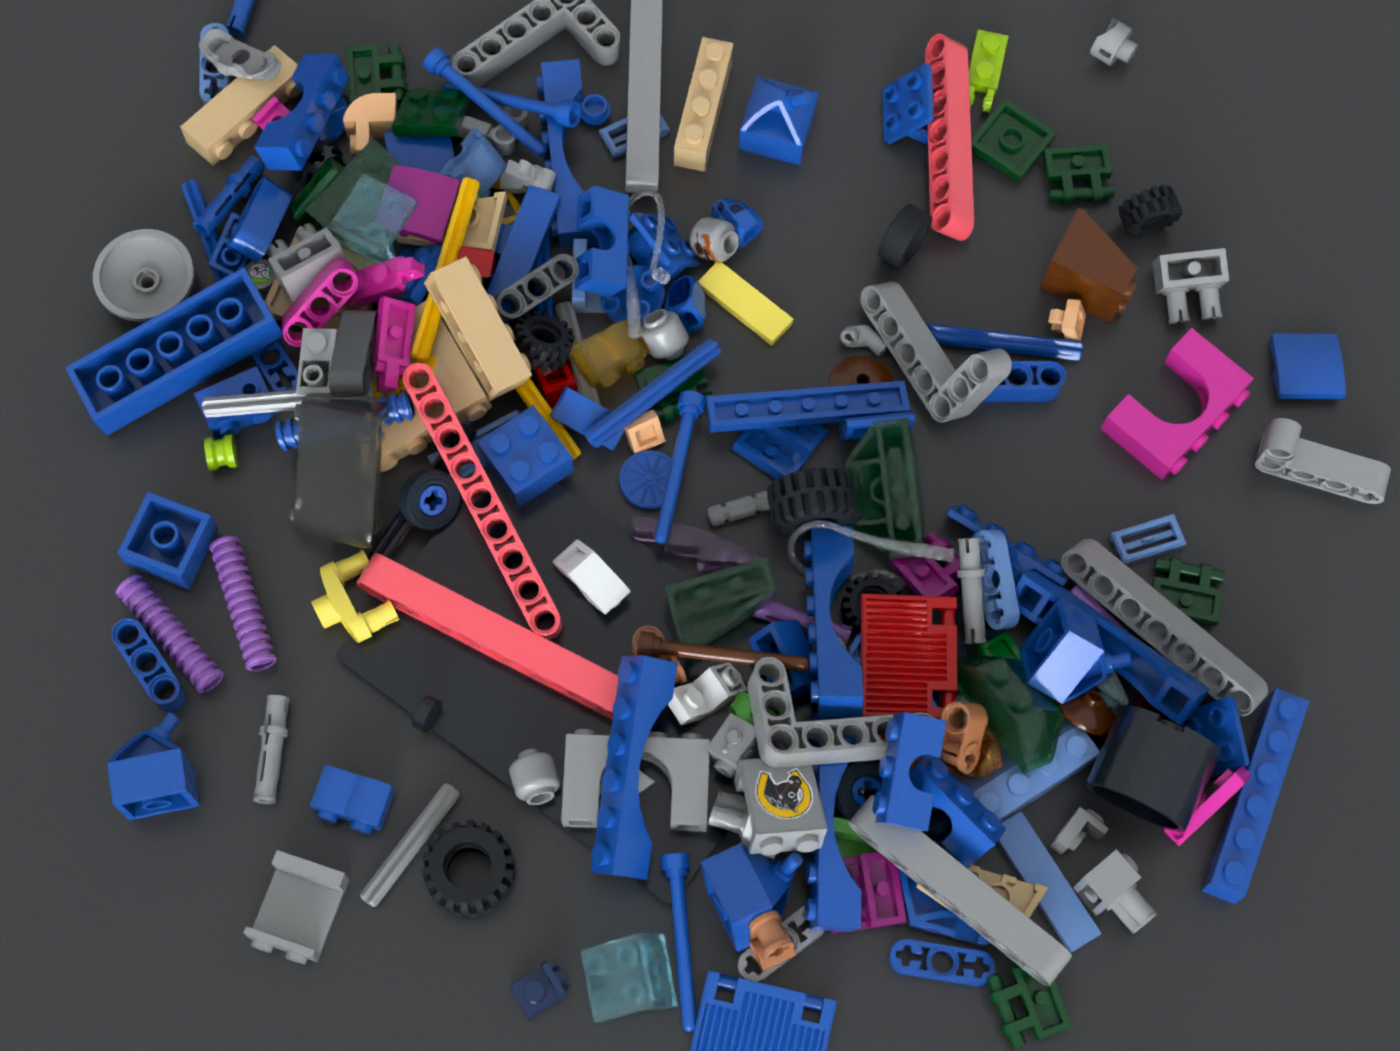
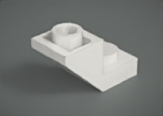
(591, 576)
(707, 693)

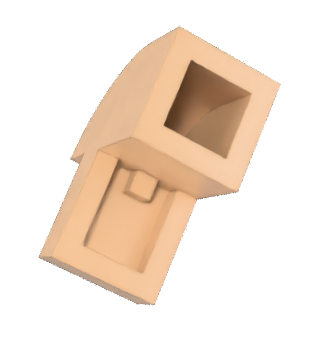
(369, 118)

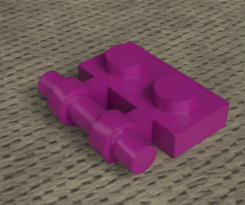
(925, 575)

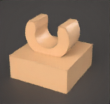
(1069, 321)
(644, 432)

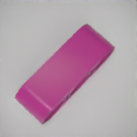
(321, 286)

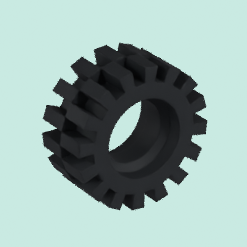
(1150, 211)
(556, 337)
(868, 585)

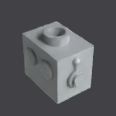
(732, 743)

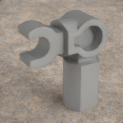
(499, 137)
(522, 175)

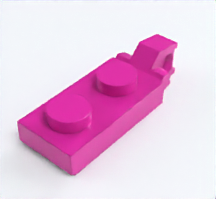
(384, 279)
(392, 342)
(1227, 786)

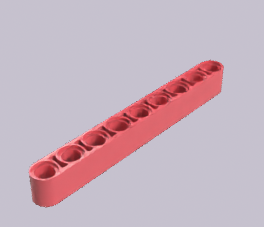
(472, 487)
(490, 634)

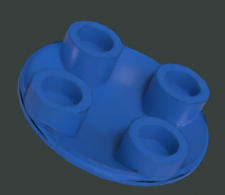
(650, 296)

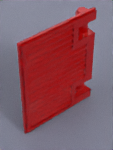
(906, 654)

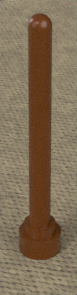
(654, 647)

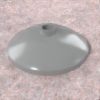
(135, 261)

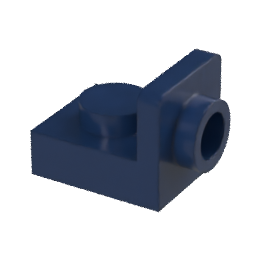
(540, 989)

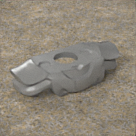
(222, 49)

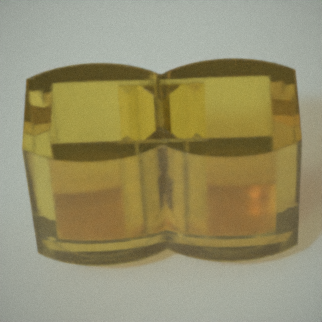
(609, 354)

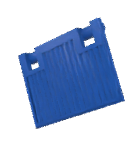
(759, 1018)

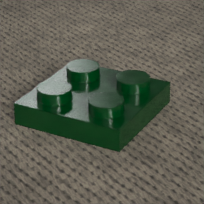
(431, 113)
(1011, 140)

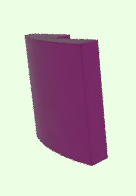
(434, 198)
(880, 890)

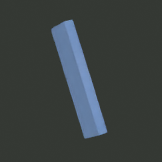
(1036, 866)

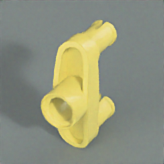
(337, 607)

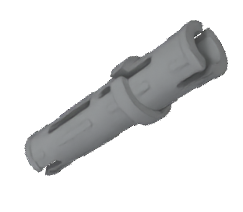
(972, 590)
(270, 756)

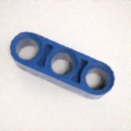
(260, 219)
(1032, 387)
(138, 654)

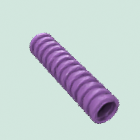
(242, 603)
(169, 633)

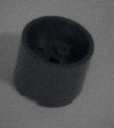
(1153, 768)

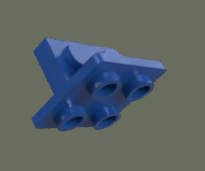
(908, 106)
(675, 250)
(1222, 726)

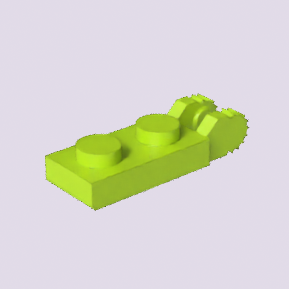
(986, 66)

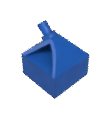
(778, 120)
(1067, 653)
(152, 774)
(746, 887)

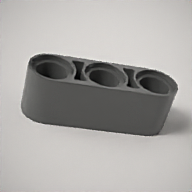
(544, 278)
(353, 353)

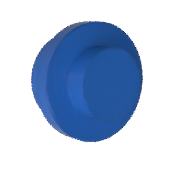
(595, 110)

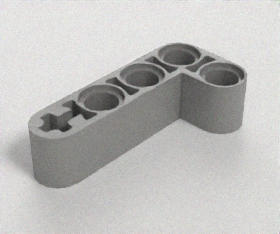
(1320, 466)

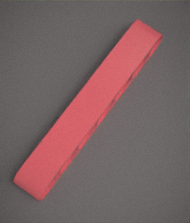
(950, 139)

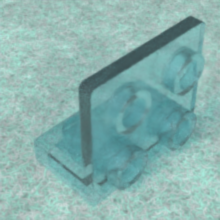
(372, 219)
(629, 976)

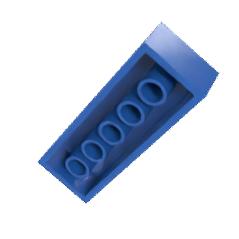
(174, 351)

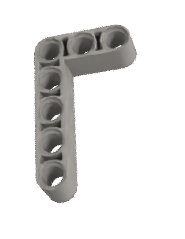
(535, 33)
(943, 390)
(795, 734)

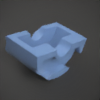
(477, 161)

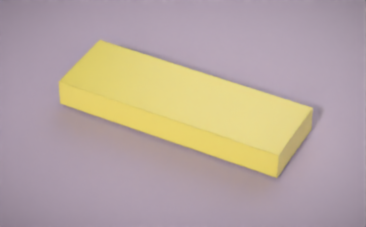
(745, 303)

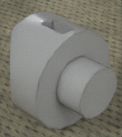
(1114, 43)

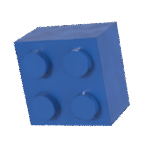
(525, 456)
(168, 540)

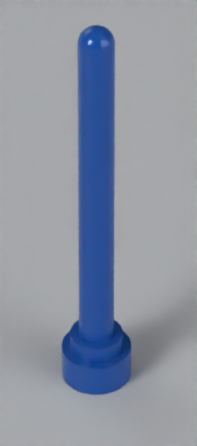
(438, 63)
(565, 112)
(690, 406)
(676, 868)

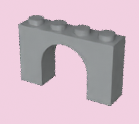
(681, 759)

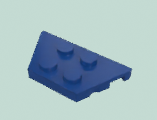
(932, 916)

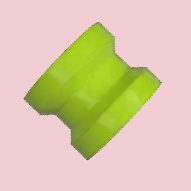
(221, 452)

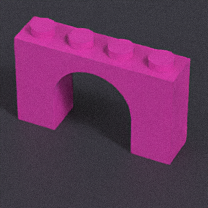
(1163, 444)

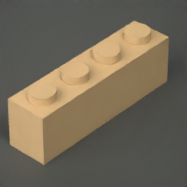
(703, 104)
(229, 115)
(478, 328)

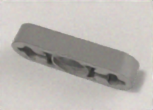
(810, 936)

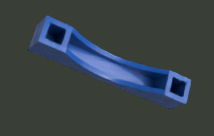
(559, 82)
(838, 675)
(1153, 675)
(1254, 805)
(621, 836)
(833, 893)

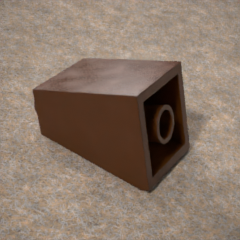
(1090, 270)

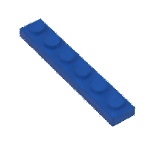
(804, 406)

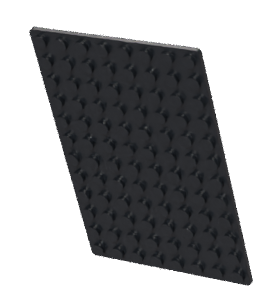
(498, 711)

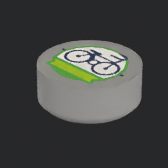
(261, 274)

